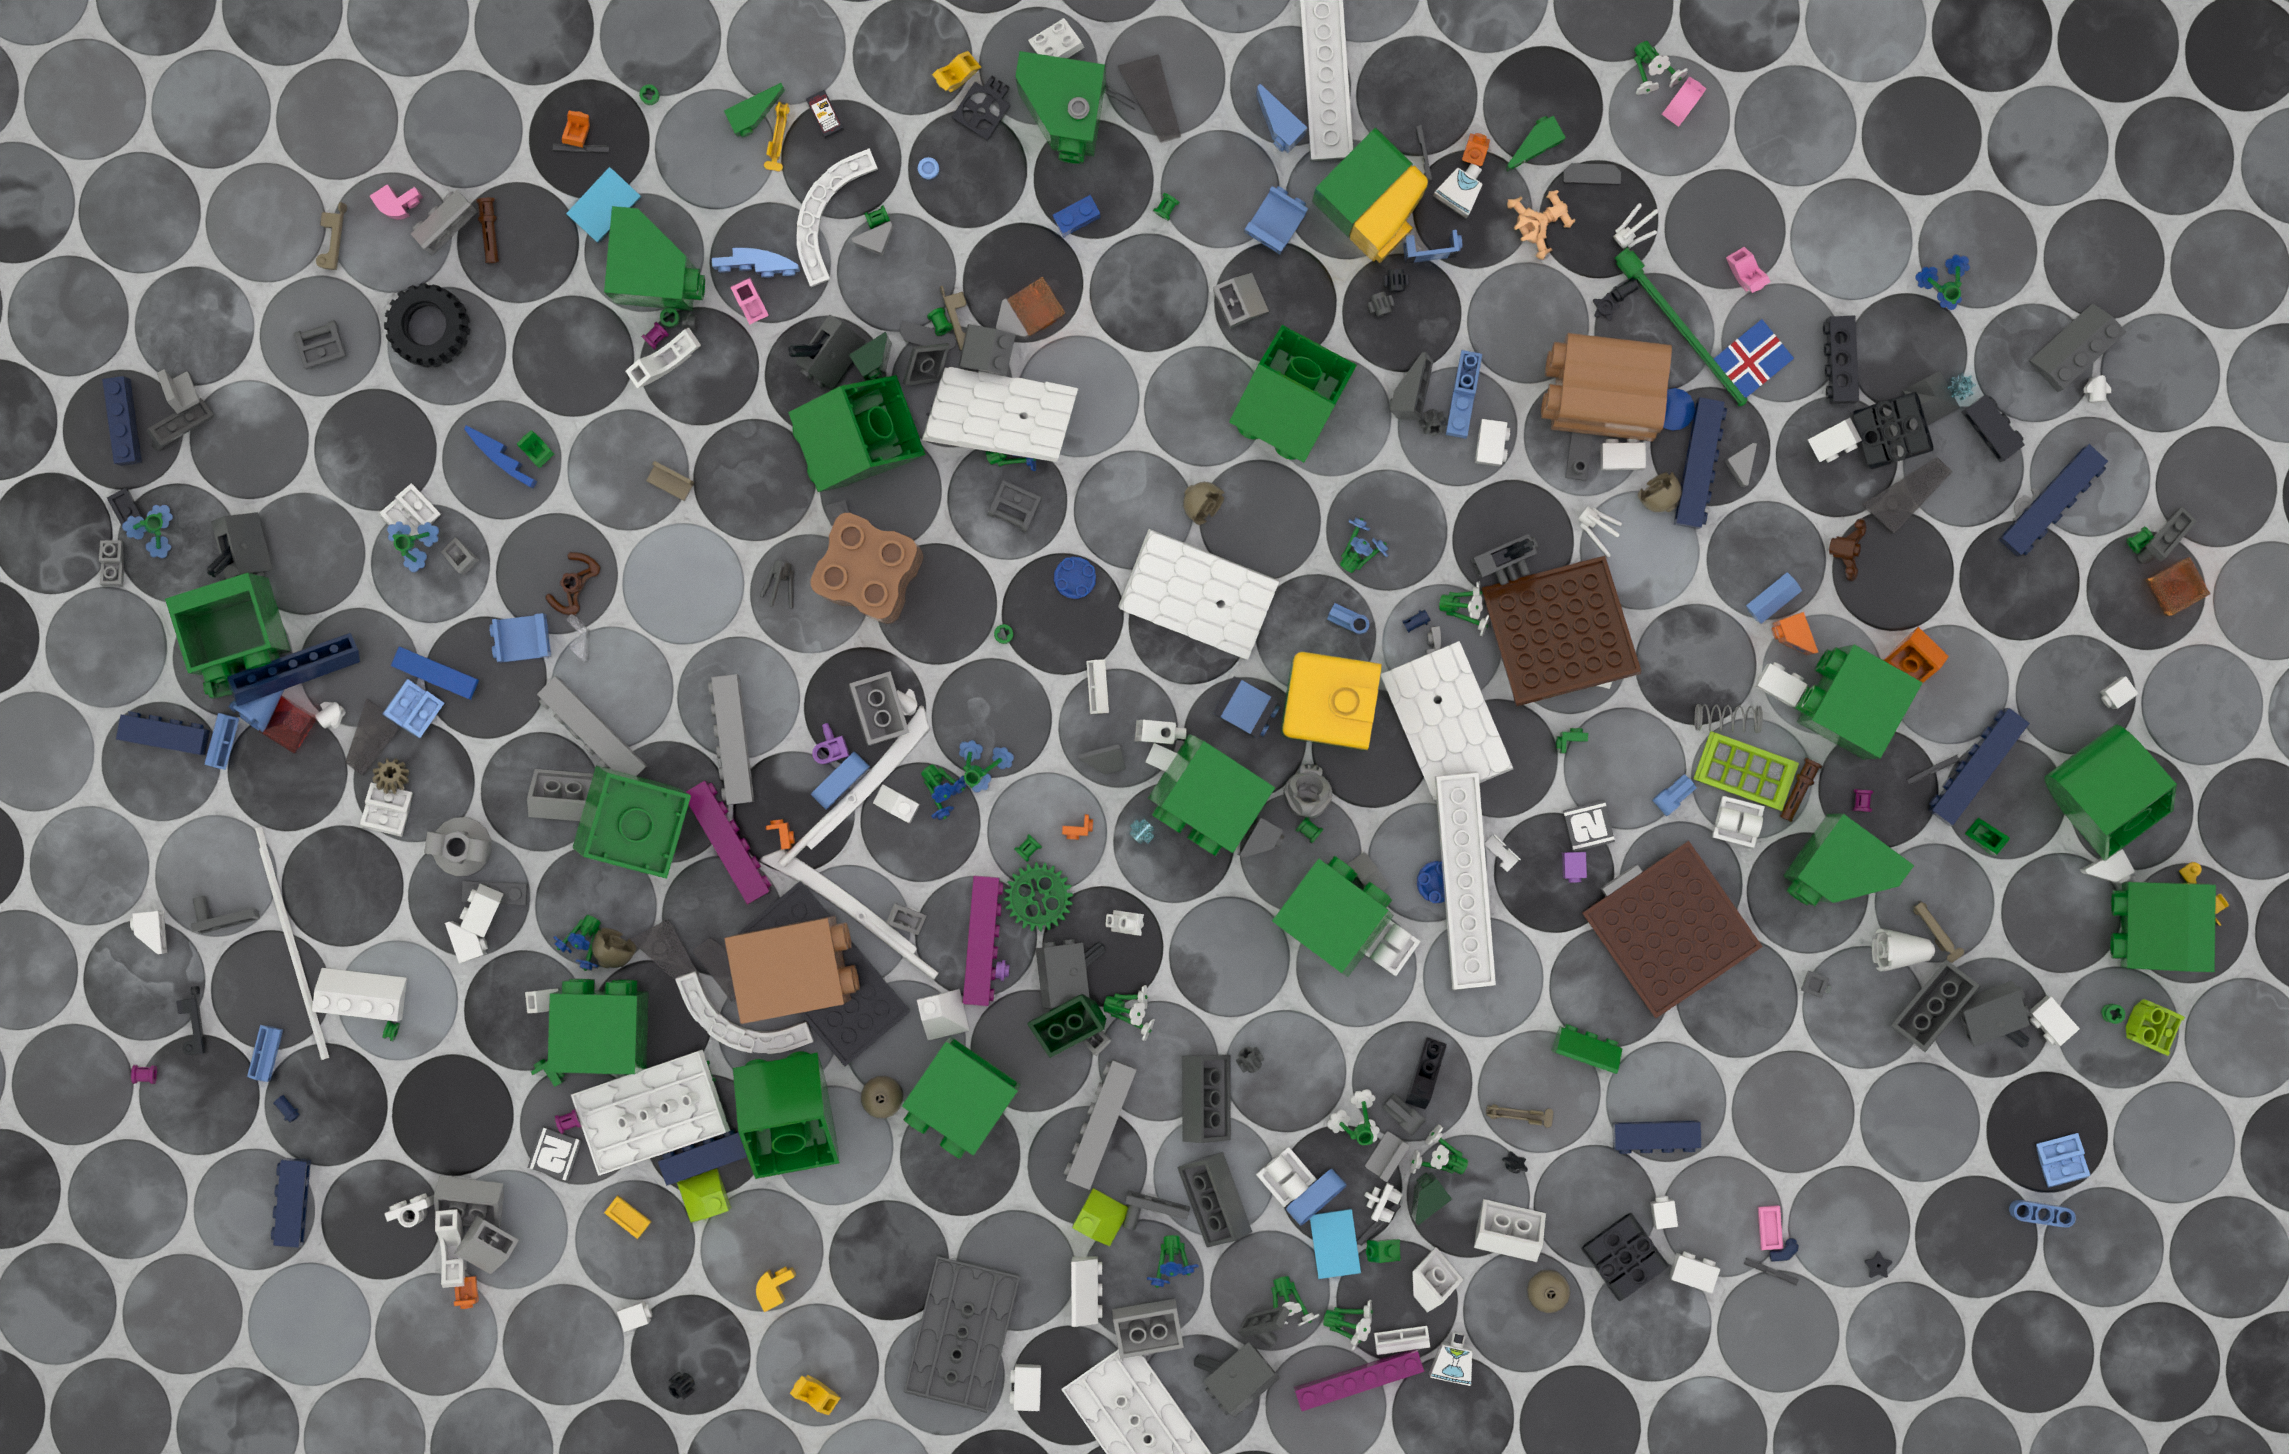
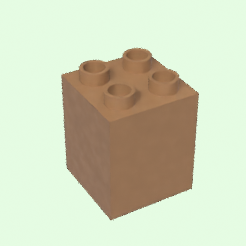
(791, 969)

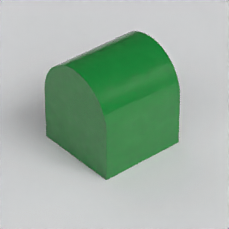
(2112, 790)

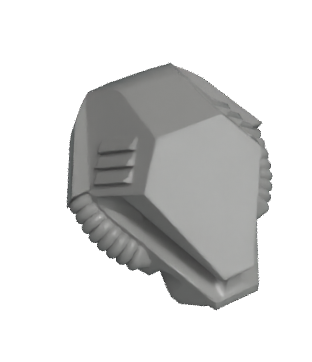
(1308, 792)

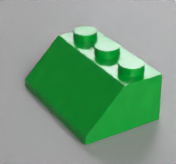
(1588, 1048)

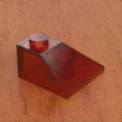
(289, 724)

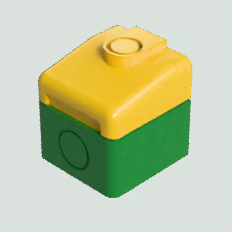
(1372, 195)
(1330, 700)

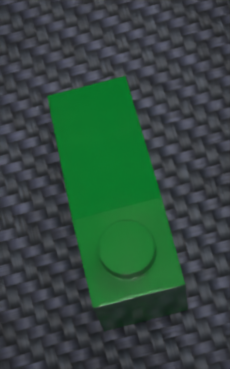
(750, 112)
(1540, 139)

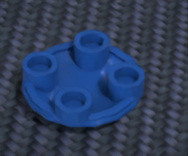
(1679, 409)
(1074, 577)
(1431, 883)

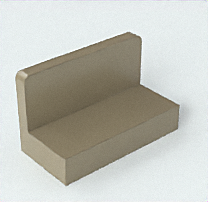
(670, 481)

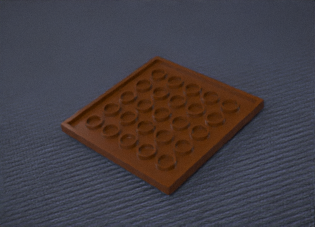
(1561, 631)
(1672, 929)

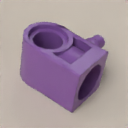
(836, 746)

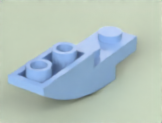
(765, 262)

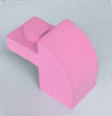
(1684, 101)
(394, 206)
(1747, 271)
(749, 300)

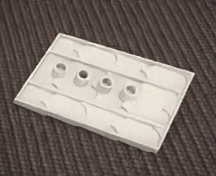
(1000, 414)
(1181, 590)
(1450, 735)
(650, 1112)
(1127, 1405)

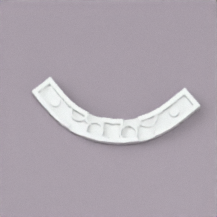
(813, 208)
(732, 1034)

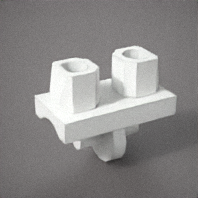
(1125, 922)
(1380, 1212)

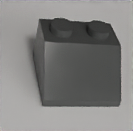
(987, 350)

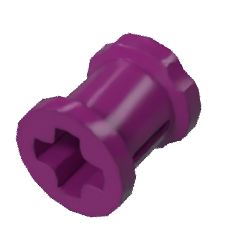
(655, 335)
(1862, 800)
(144, 1074)
(567, 1121)

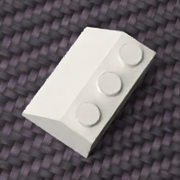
(1510, 1230)
(1085, 1290)

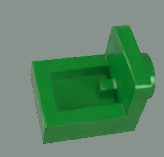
(535, 448)
(216, 690)
(1575, 734)
(555, 1078)
(1383, 1250)

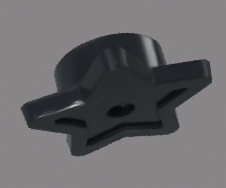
(1611, 306)
(1514, 1163)
(1872, 1264)

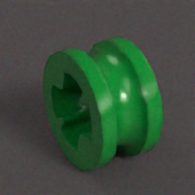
(643, 91)
(670, 311)
(997, 631)
(391, 1030)

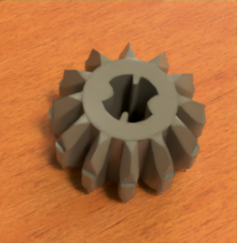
(382, 776)

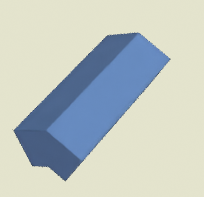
(1773, 598)
(221, 741)
(265, 1053)

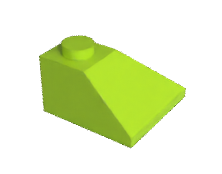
(704, 1195)
(1100, 1217)

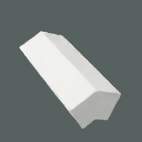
(1097, 686)
(1402, 1340)

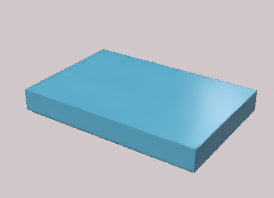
(594, 208)
(1335, 1244)

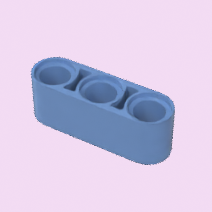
(840, 780)
(1316, 1197)
(2051, 1217)

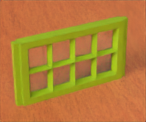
(1746, 771)

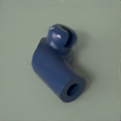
(1787, 1253)

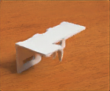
(1507, 856)

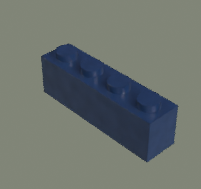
(122, 420)
(162, 734)
(1656, 1135)
(701, 1158)
(291, 1202)

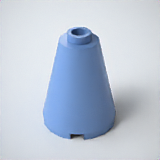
(258, 712)

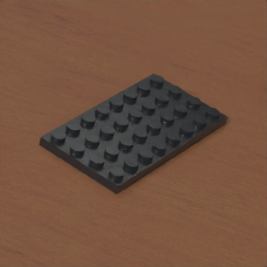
(872, 1009)

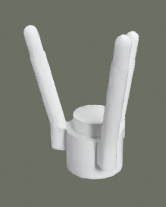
(1625, 237)
(1591, 517)

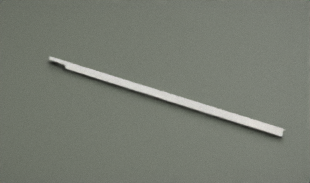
(291, 943)

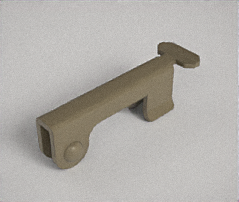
(333, 221)
(955, 302)
(1942, 940)
(1531, 1116)

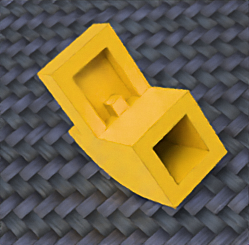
(956, 72)
(768, 1288)
(815, 1394)

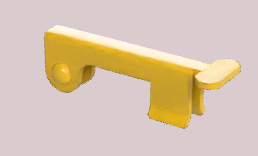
(775, 146)
(2190, 873)

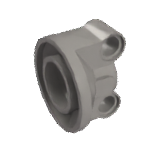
(476, 842)

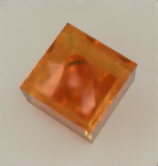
(2178, 586)

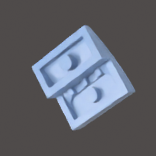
(413, 708)
(2062, 1160)

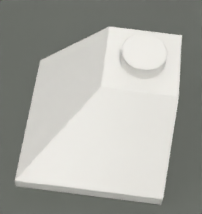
(943, 1014)
(1434, 1280)

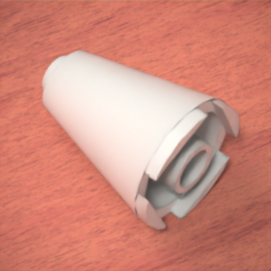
(1899, 949)

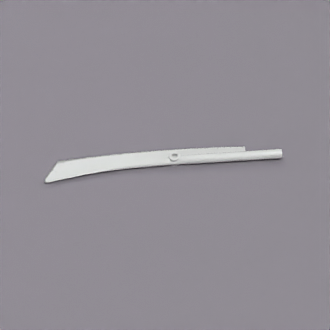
(890, 760)
(843, 900)

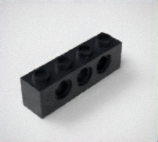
(1847, 327)

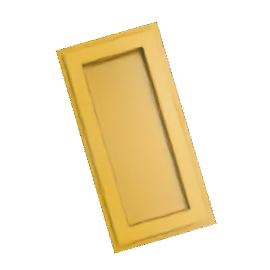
(627, 1217)

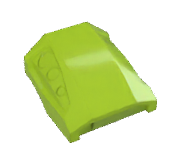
(2153, 1026)

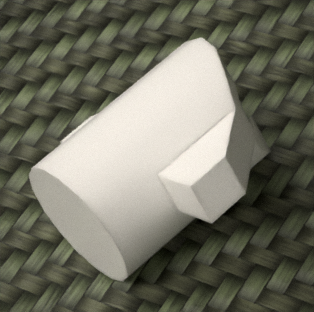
(2097, 389)
(908, 702)
(330, 715)

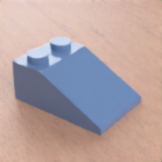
(1282, 124)

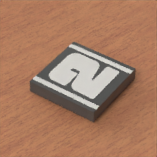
(1588, 826)
(555, 1153)

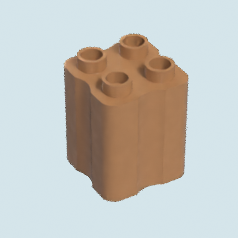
(1607, 386)
(867, 568)

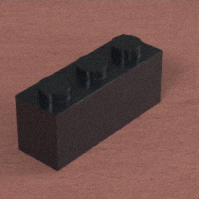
(1993, 428)

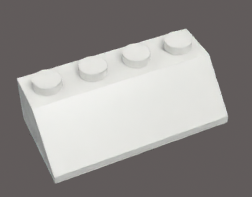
(360, 994)

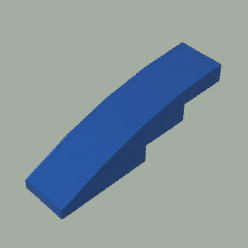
(495, 451)
(434, 672)

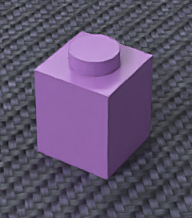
(1574, 866)

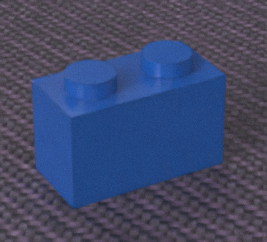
(1076, 216)

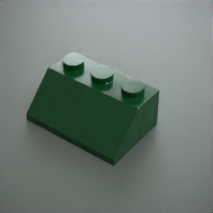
(873, 357)
(1068, 1024)
(1428, 1197)

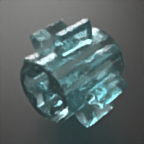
(1964, 381)
(1142, 831)

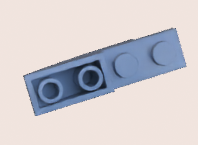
(1463, 394)

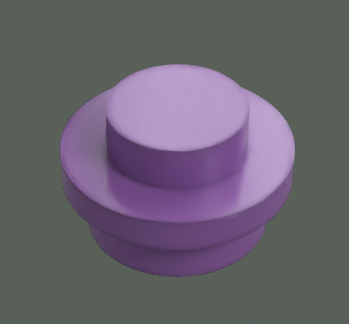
(1002, 970)

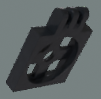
(993, 94)

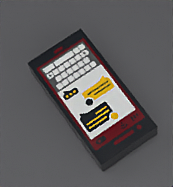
(824, 113)

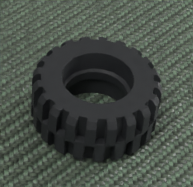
(404, 308)

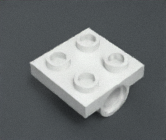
(1057, 41)
(1738, 822)
(1393, 948)
(1286, 1176)
(402, 1210)

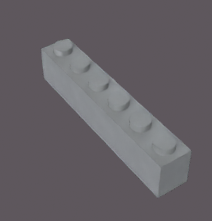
(590, 728)
(732, 739)
(1101, 1123)

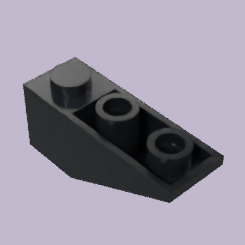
(1426, 1073)

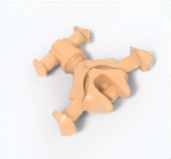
(1534, 224)

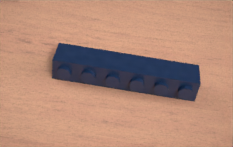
(1699, 463)
(2053, 500)
(294, 669)
(1978, 766)

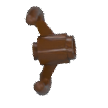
(1848, 548)
(593, 570)

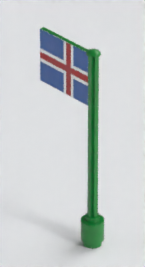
(1743, 363)

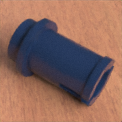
(1416, 621)
(286, 1109)

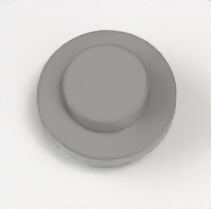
(1078, 108)

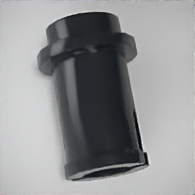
(1624, 289)

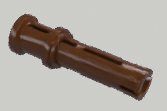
(487, 219)
(1788, 813)

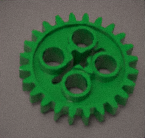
(1057, 890)

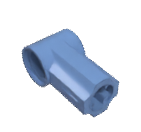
(1346, 618)
(1670, 798)

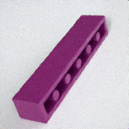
(727, 842)
(981, 940)
(1358, 1379)

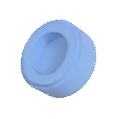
(928, 168)

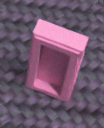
(1770, 1227)

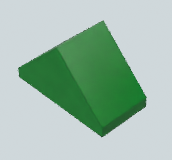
(1987, 837)

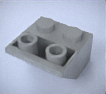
(1240, 300)
(486, 1245)

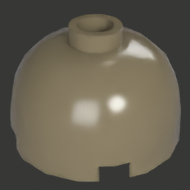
(1662, 493)
(1202, 500)
(611, 949)
(886, 1087)
(1541, 1285)

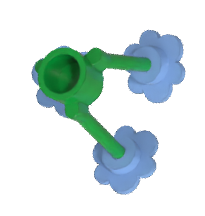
(976, 776)

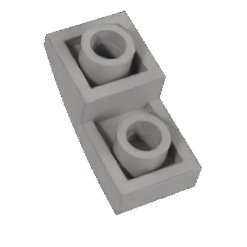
(112, 563)
(1434, 639)

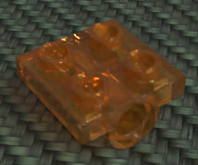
(1036, 306)

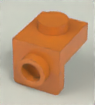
(576, 129)
(1476, 149)
(1073, 832)
(786, 836)
(467, 1294)

